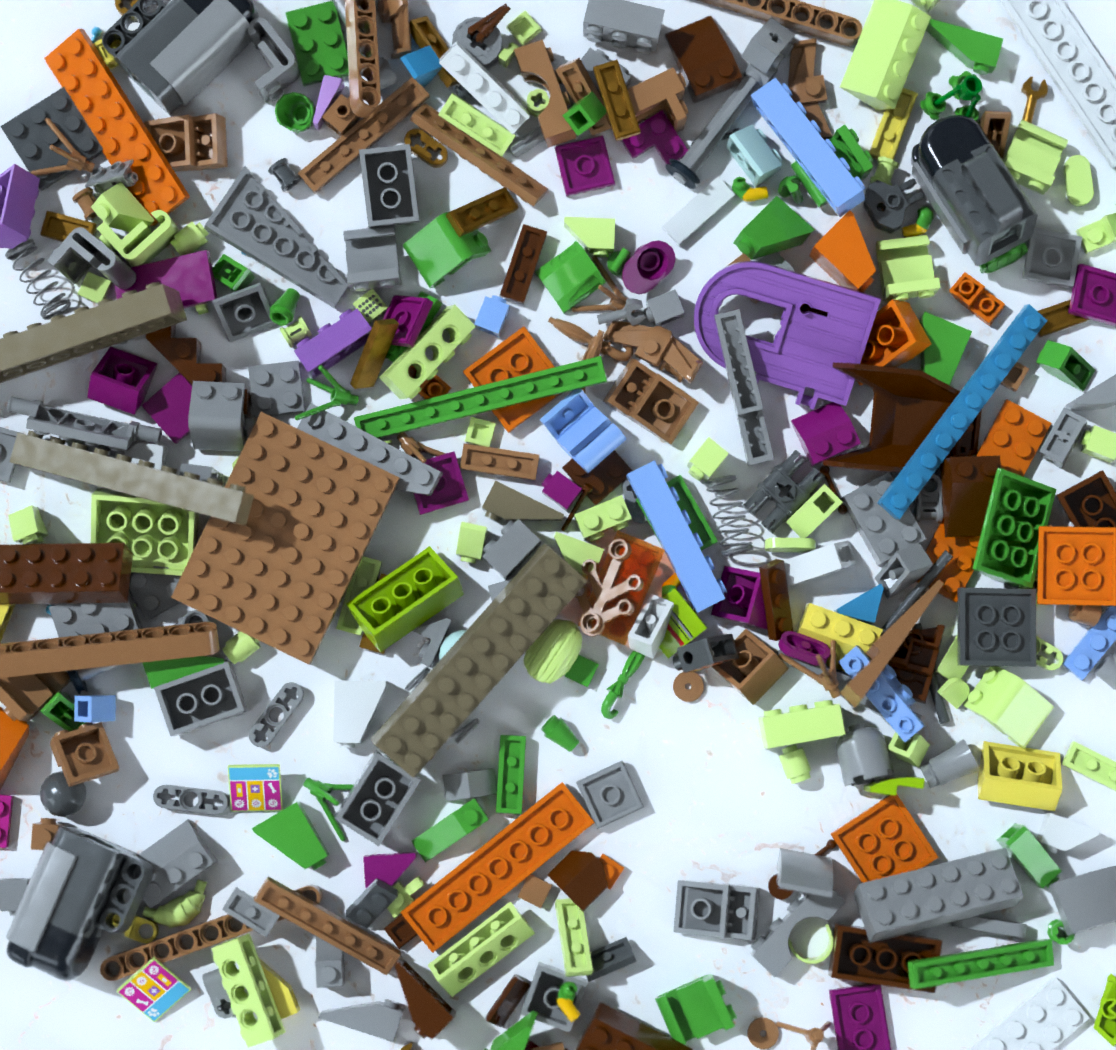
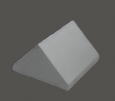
(244, 312)

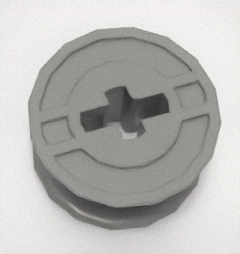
(492, 45)

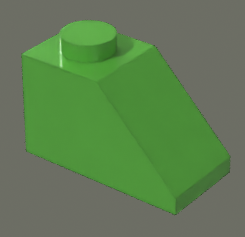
(1065, 364)

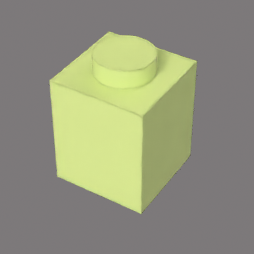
(1099, 443)
(911, 751)

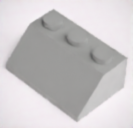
(175, 862)

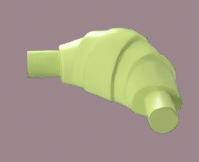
(179, 910)

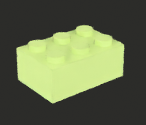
(801, 724)

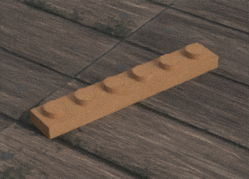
(363, 135)
(479, 155)
(327, 925)

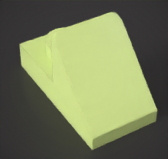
(1098, 233)

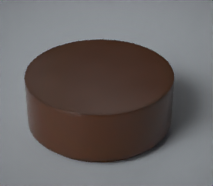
(775, 891)

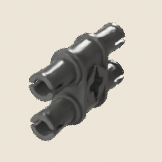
(797, 492)

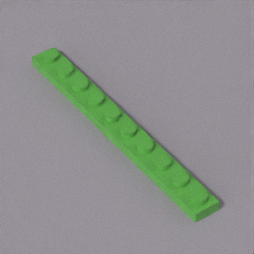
(483, 398)

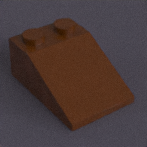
(703, 59)
(967, 493)
(425, 1005)

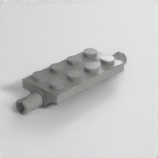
(83, 427)

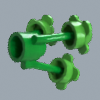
(964, 87)

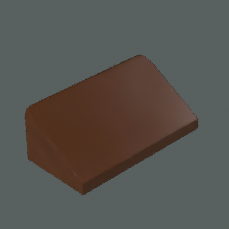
(507, 1001)

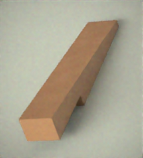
(886, 646)

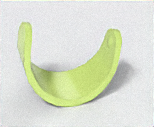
(822, 957)

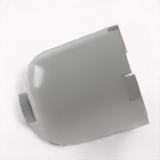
(863, 755)

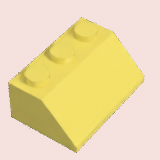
(846, 631)
(1019, 776)

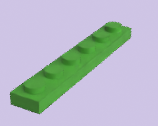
(980, 963)

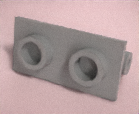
(107, 177)

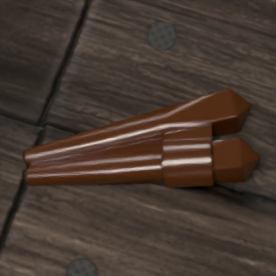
(487, 24)

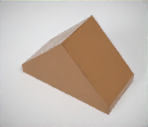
(996, 127)

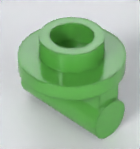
(790, 186)
(617, 261)

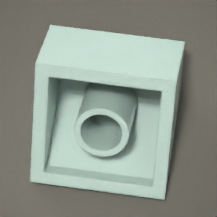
(754, 155)

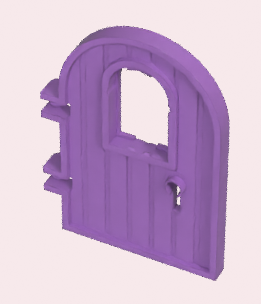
(806, 340)

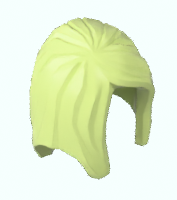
(553, 651)

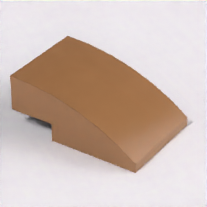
(191, 141)
(651, 401)

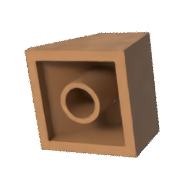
(754, 670)

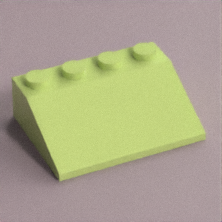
(151, 530)

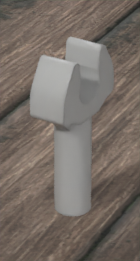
(625, 313)

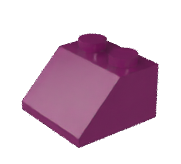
(121, 380)
(825, 433)
(743, 598)

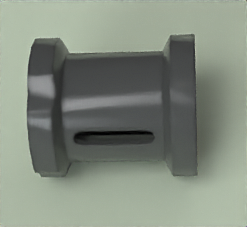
(284, 174)

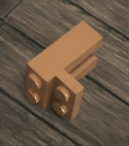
(661, 93)

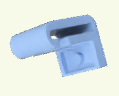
(582, 430)

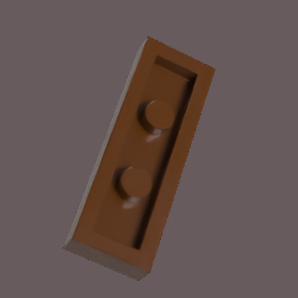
(523, 264)
(776, 599)

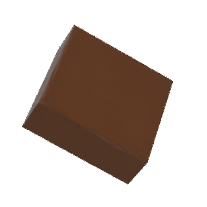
(400, 931)

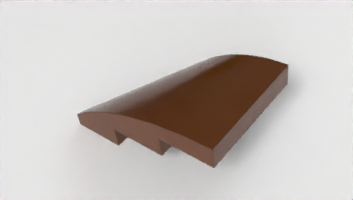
(917, 659)

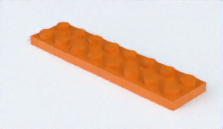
(115, 122)
(1013, 437)
(497, 867)

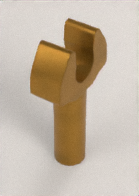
(1032, 97)

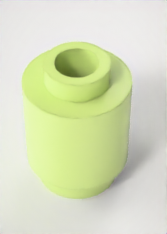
(189, 238)
(240, 647)
(795, 764)

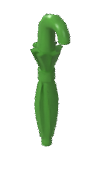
(616, 689)

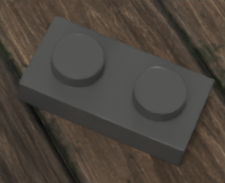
(371, 903)
(611, 958)

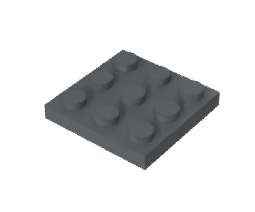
(33, 136)
(996, 627)

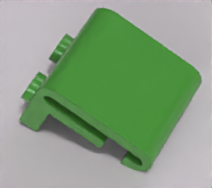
(846, 146)
(441, 252)
(695, 1009)

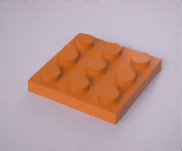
(510, 359)
(1076, 565)
(883, 841)

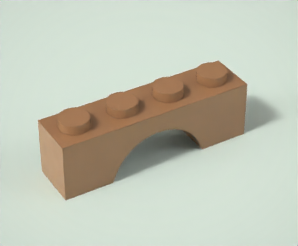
(536, 67)

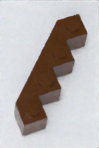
(186, 358)

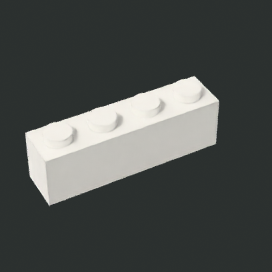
(484, 87)

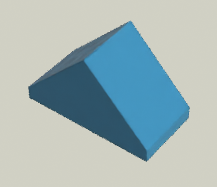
(422, 65)
(864, 606)

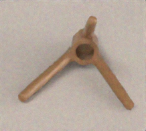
(75, 161)
(617, 300)
(415, 448)
(827, 677)
(812, 1036)

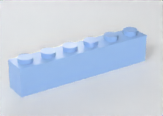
(808, 147)
(676, 537)

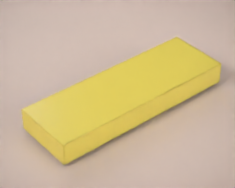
(893, 126)

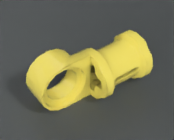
(133, 931)

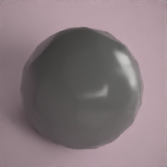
(59, 797)

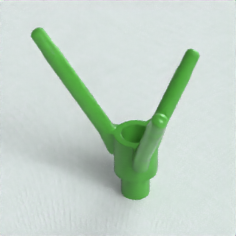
(338, 395)
(322, 793)

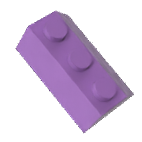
(17, 205)
(333, 342)

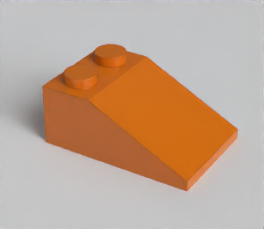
(894, 336)

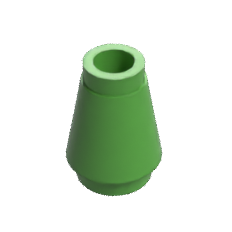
(284, 308)
(558, 732)

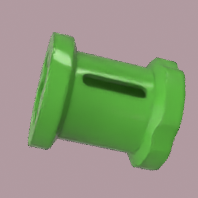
(1053, 931)

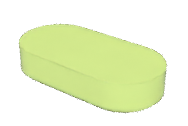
(1078, 180)
(794, 545)

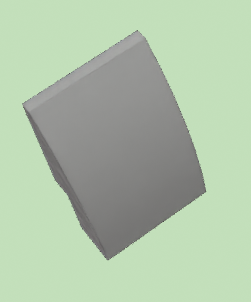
(1097, 398)
(805, 872)
(1086, 900)
(716, 909)

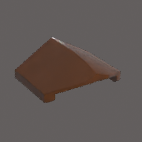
(580, 877)

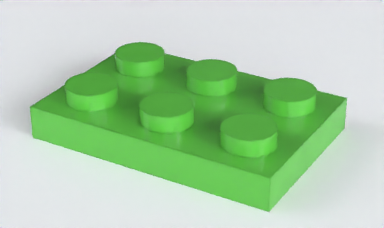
(318, 42)
(687, 502)

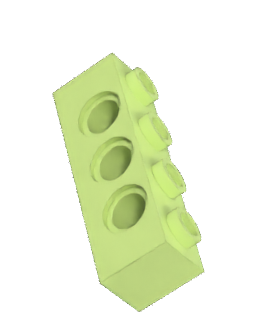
(397, 375)
(481, 949)
(253, 979)

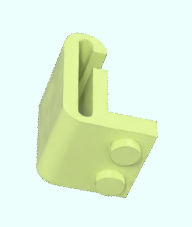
(1034, 156)
(141, 243)
(906, 268)
(1009, 705)

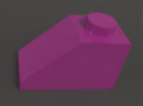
(386, 866)

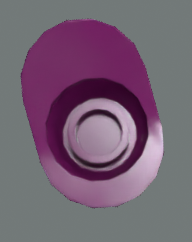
(648, 266)

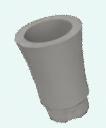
(950, 765)

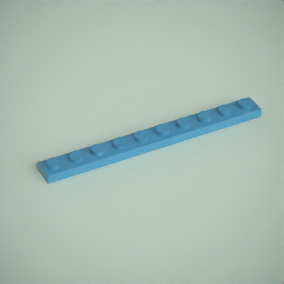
(962, 411)

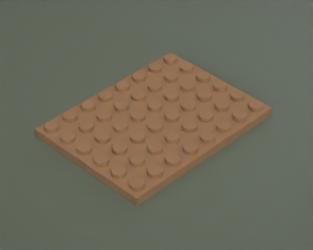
(300, 543)

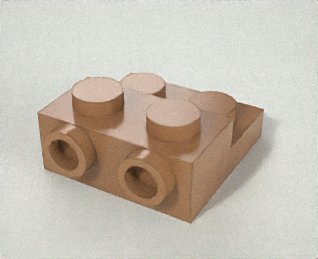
(84, 753)

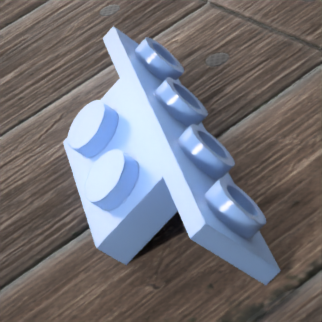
(887, 695)

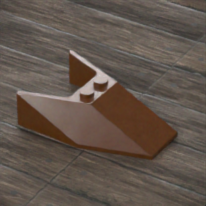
(903, 414)

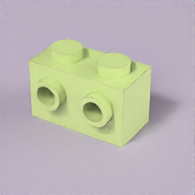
(603, 517)

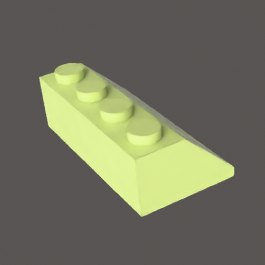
(885, 53)

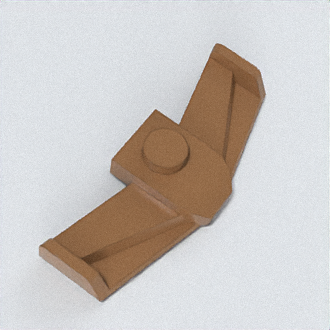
(397, 14)
(805, 86)
(655, 345)

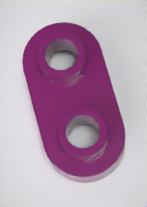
(803, 647)

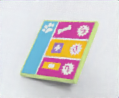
(255, 787)
(153, 989)

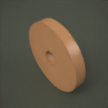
(684, 694)
(756, 1027)

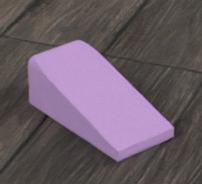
(329, 92)

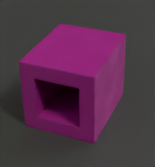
(560, 490)

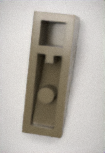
(512, 505)

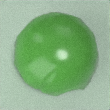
(295, 112)

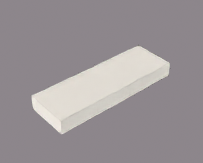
(698, 211)

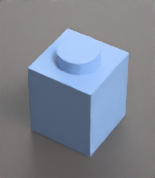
(492, 315)
(95, 708)

